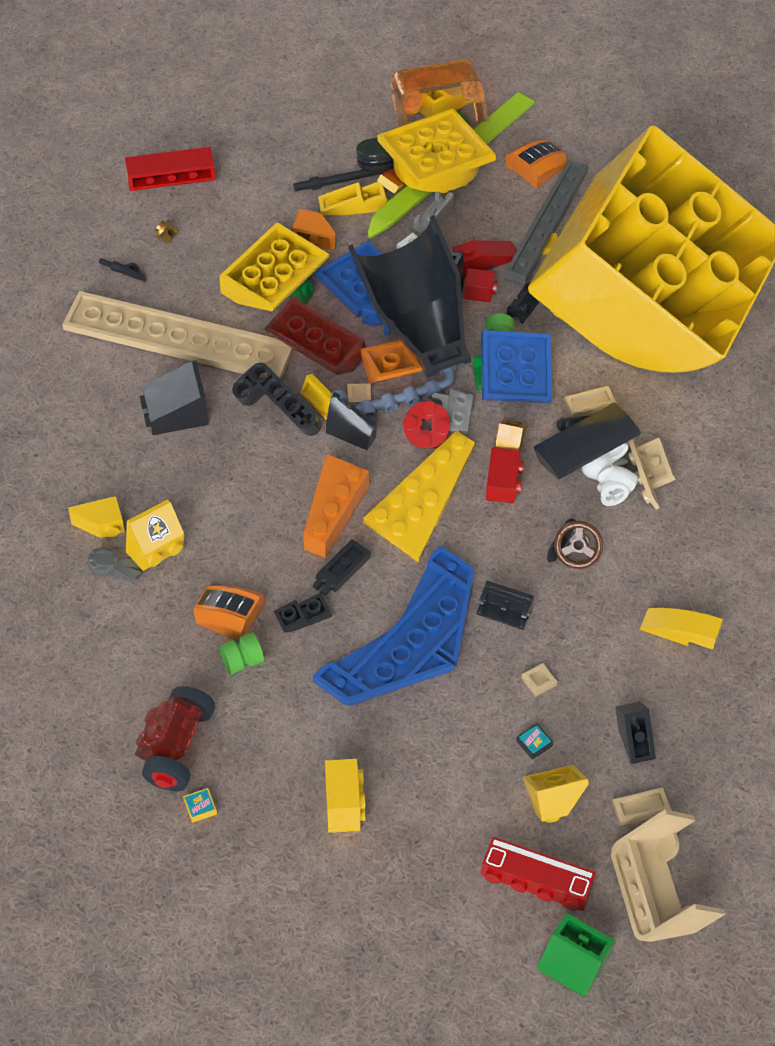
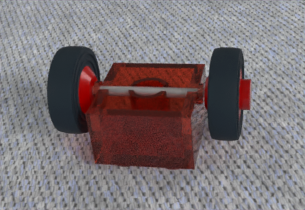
(169, 735)

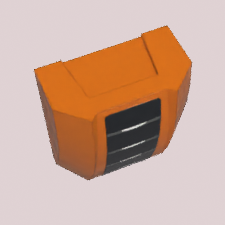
(537, 161)
(228, 609)

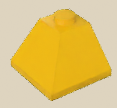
(555, 791)

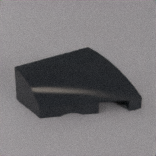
(349, 424)

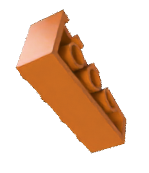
(334, 502)

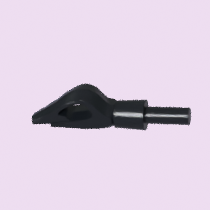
(124, 269)

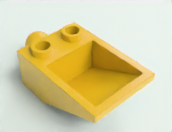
(441, 100)

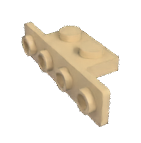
(652, 466)

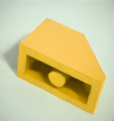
(98, 517)

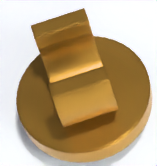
(163, 230)

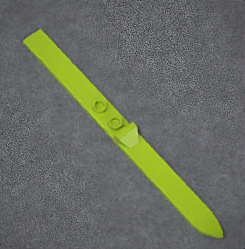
(410, 197)

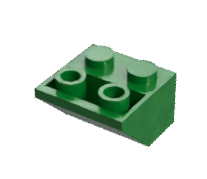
(576, 955)

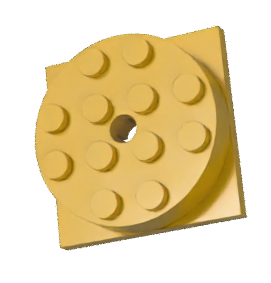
(436, 152)

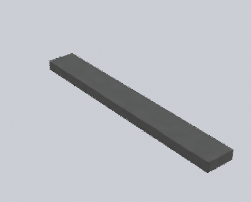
(546, 222)

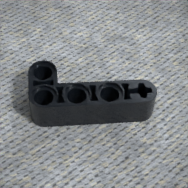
(283, 400)

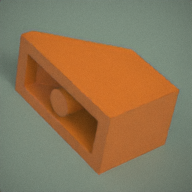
(314, 229)

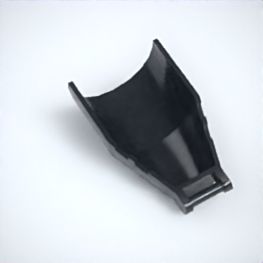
(419, 298)

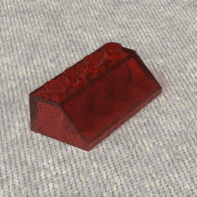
(317, 337)

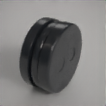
(373, 156)

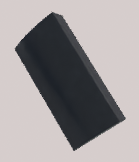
(586, 440)

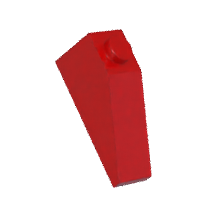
(485, 254)

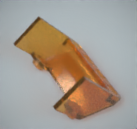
(409, 83)

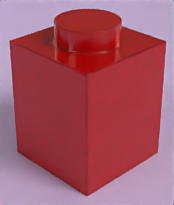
(480, 285)

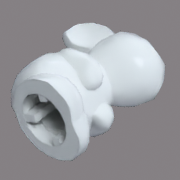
(614, 480)

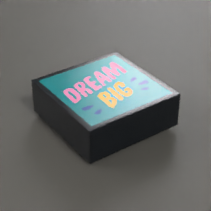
(534, 741)

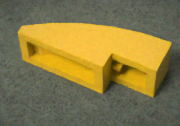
(353, 200)
(682, 626)

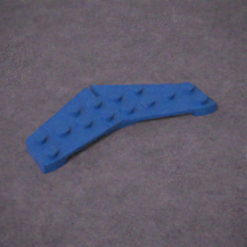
(410, 650)

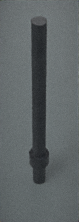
(315, 182)

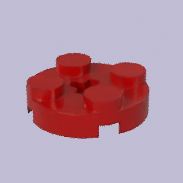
(440, 426)

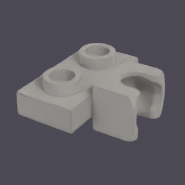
(458, 408)

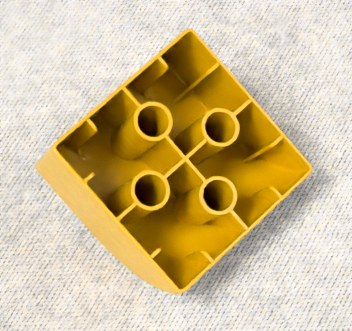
(658, 260)

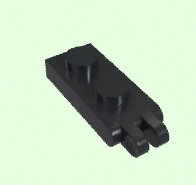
(341, 567)

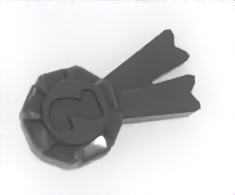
(105, 561)

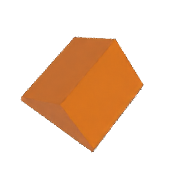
(388, 361)

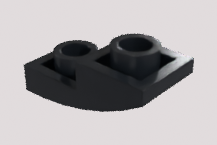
(298, 616)

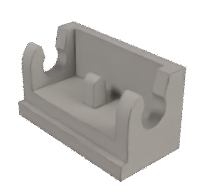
(440, 208)

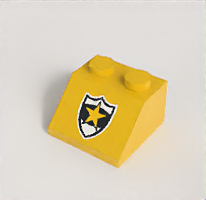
(154, 535)

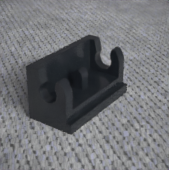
(505, 605)

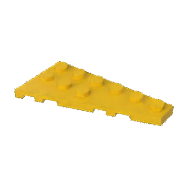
(417, 503)

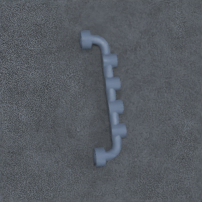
(410, 395)

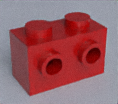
(503, 474)

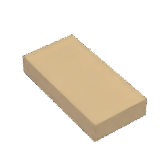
(589, 401)
(640, 806)

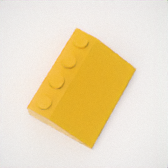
(271, 269)

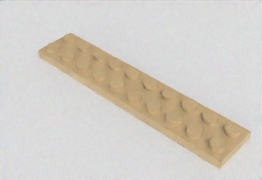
(175, 335)

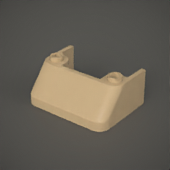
(647, 882)

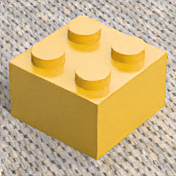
(344, 795)

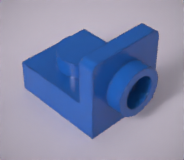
(370, 317)

